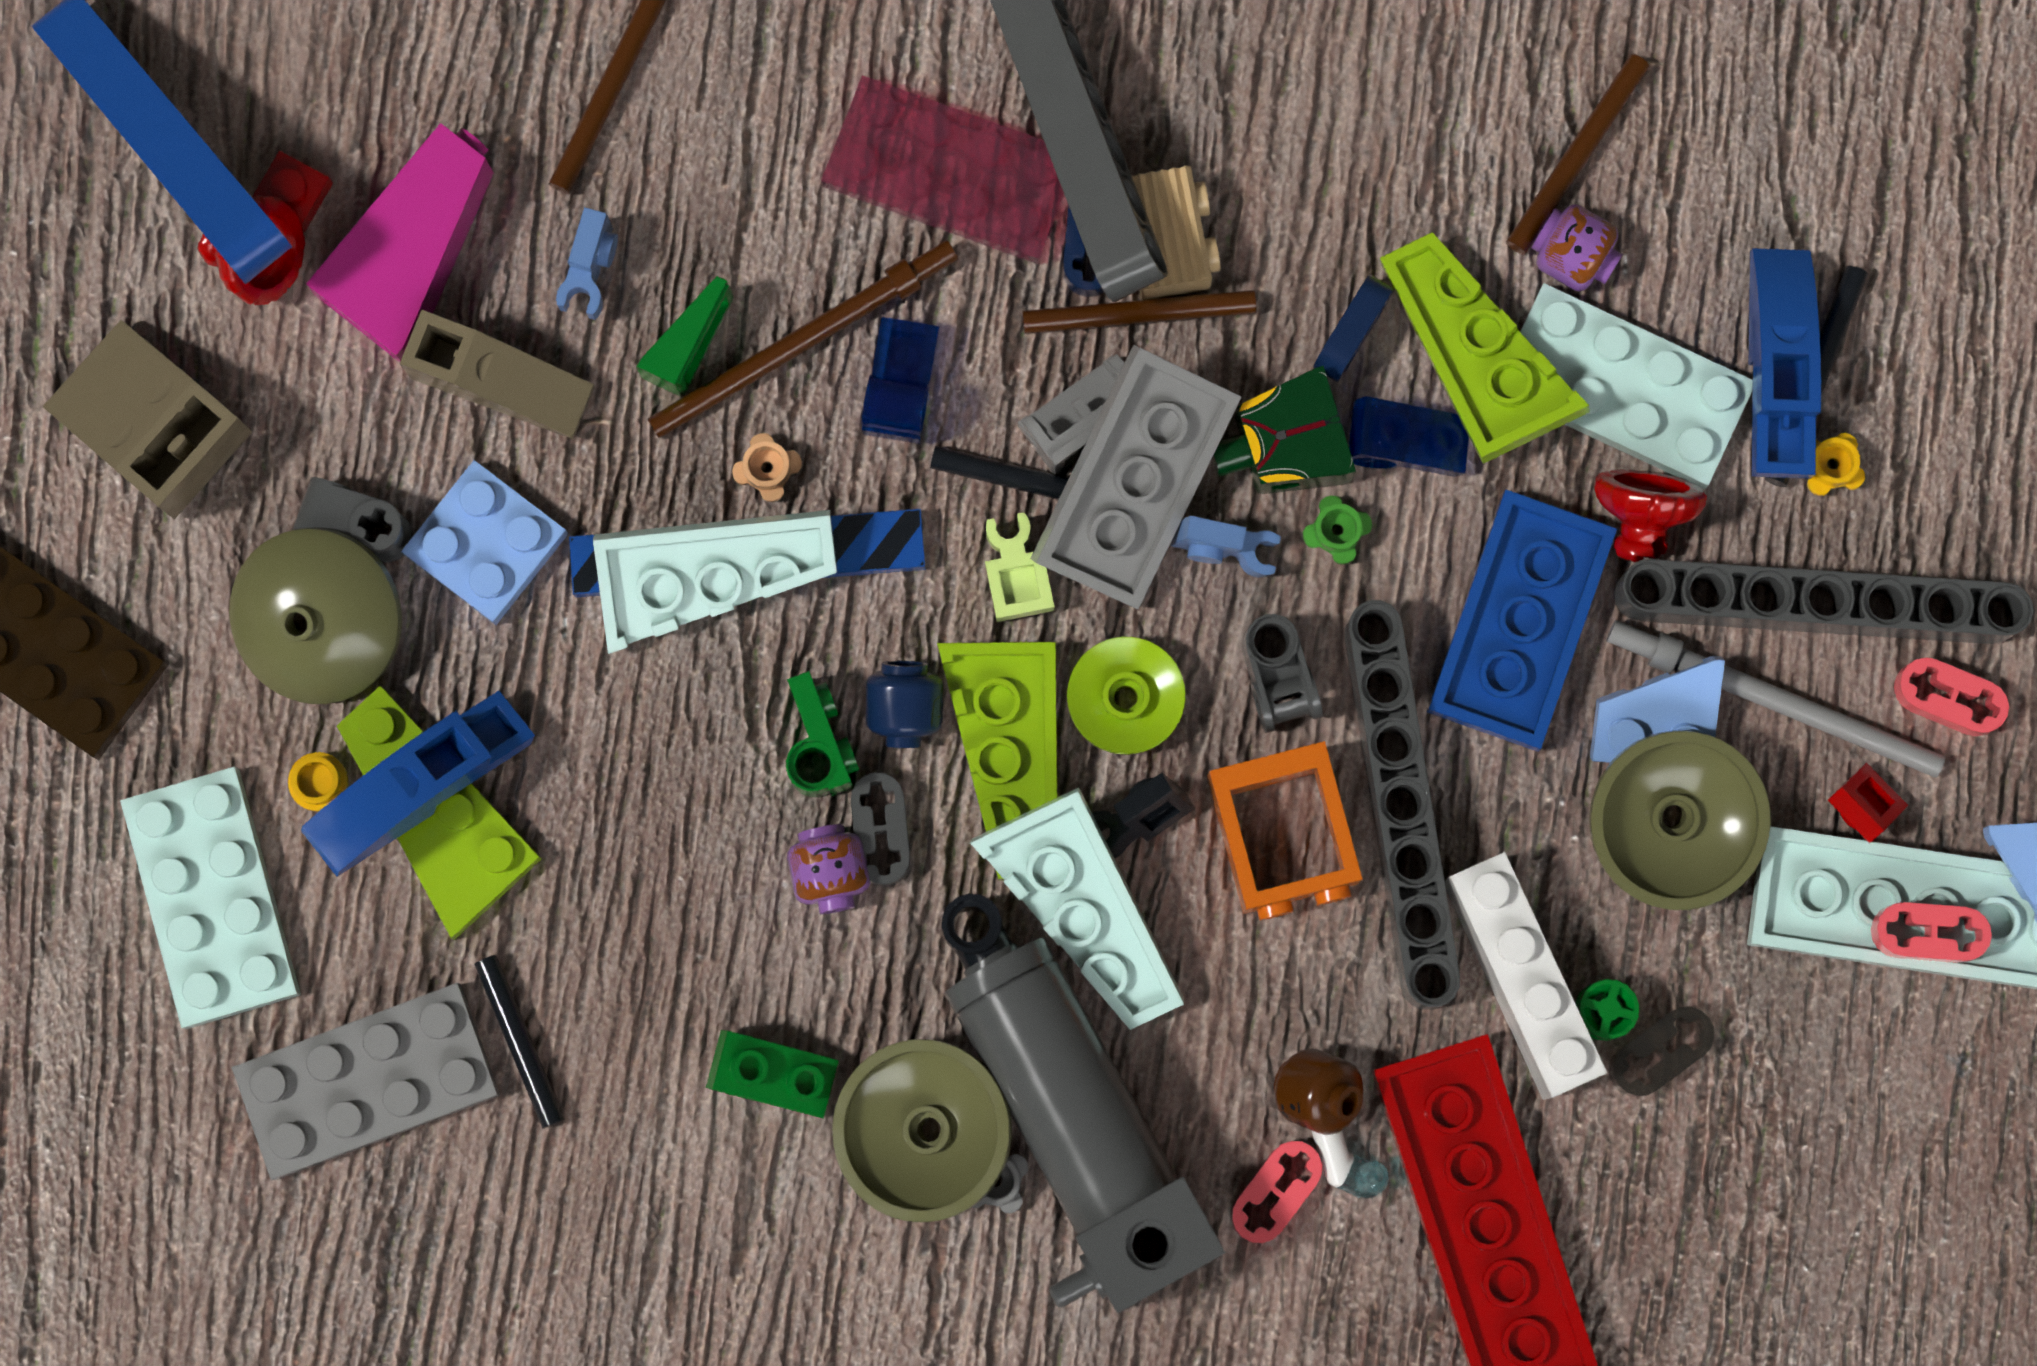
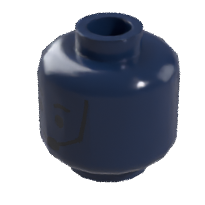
(904, 703)

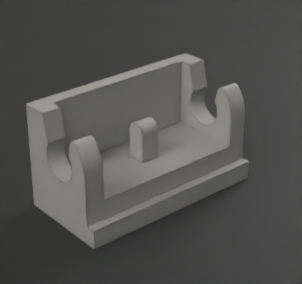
(1065, 423)

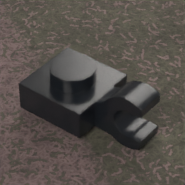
(1144, 813)

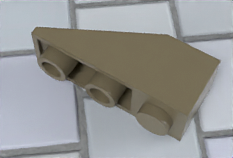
(494, 375)

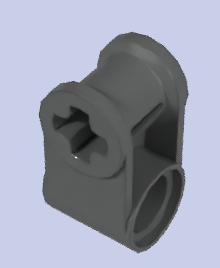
(354, 514)
(1280, 676)

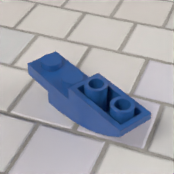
(1784, 362)
(416, 780)

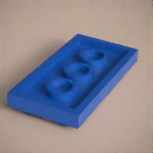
(1521, 620)

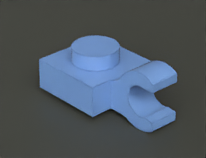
(592, 249)
(1212, 540)

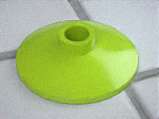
(1130, 665)

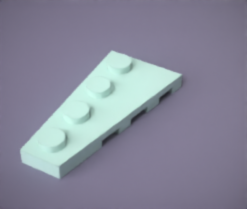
(687, 572)
(1076, 890)

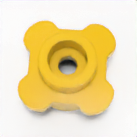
(1848, 473)

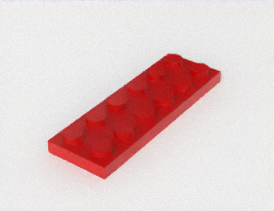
(1482, 1209)

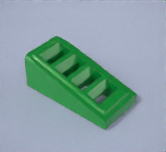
(680, 350)

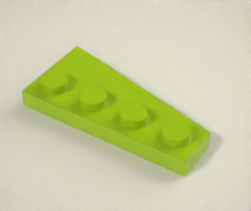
(1487, 367)
(1006, 723)
(462, 851)

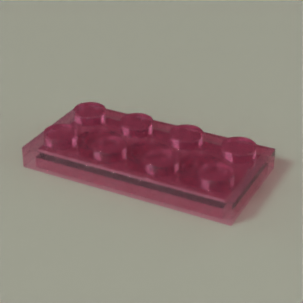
(946, 169)

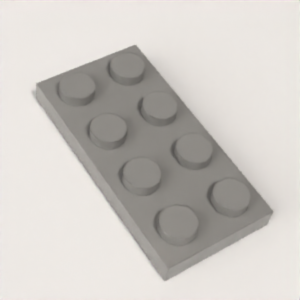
(1135, 477)
(365, 1081)

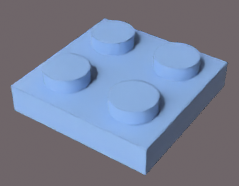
(485, 542)

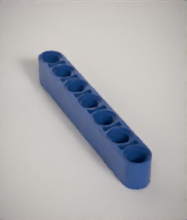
(162, 138)

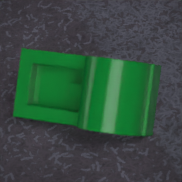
(815, 709)
(772, 1073)

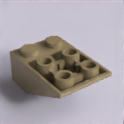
(147, 419)

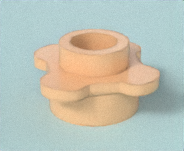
(762, 451)

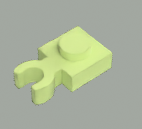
(1015, 581)

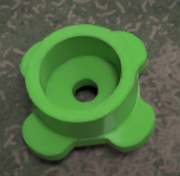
(1336, 513)

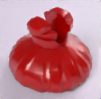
(277, 277)
(1647, 507)

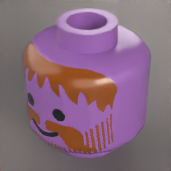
(1577, 247)
(828, 868)

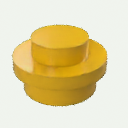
(317, 780)

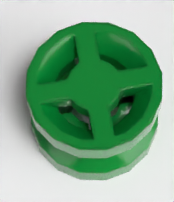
(1619, 1003)

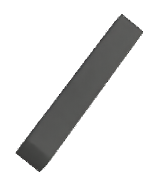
(1082, 145)
(1850, 594)
(1408, 776)

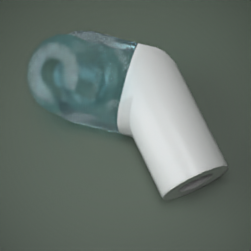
(1348, 1170)

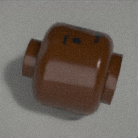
(1319, 1091)

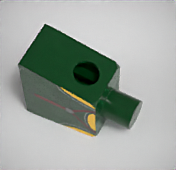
(1289, 438)

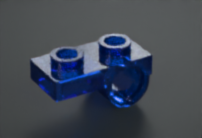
(900, 380)
(1407, 436)

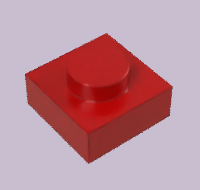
(297, 185)
(1867, 803)

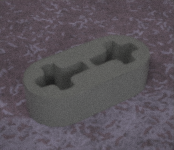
(895, 827)

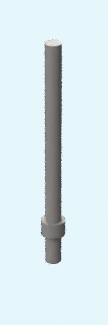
(1668, 654)

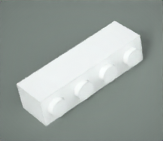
(1524, 976)

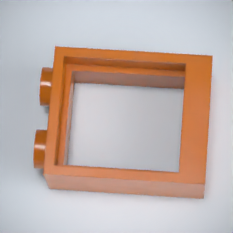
(1270, 771)

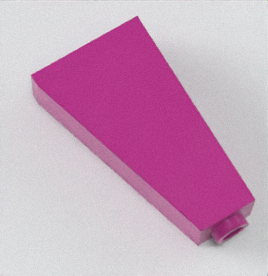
(407, 241)

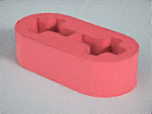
(1956, 684)
(1931, 917)
(1288, 1201)

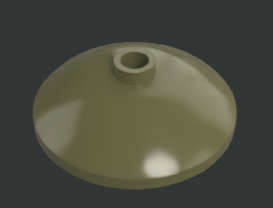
(347, 607)
(1720, 826)
(882, 1134)

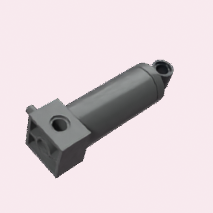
(1074, 1115)

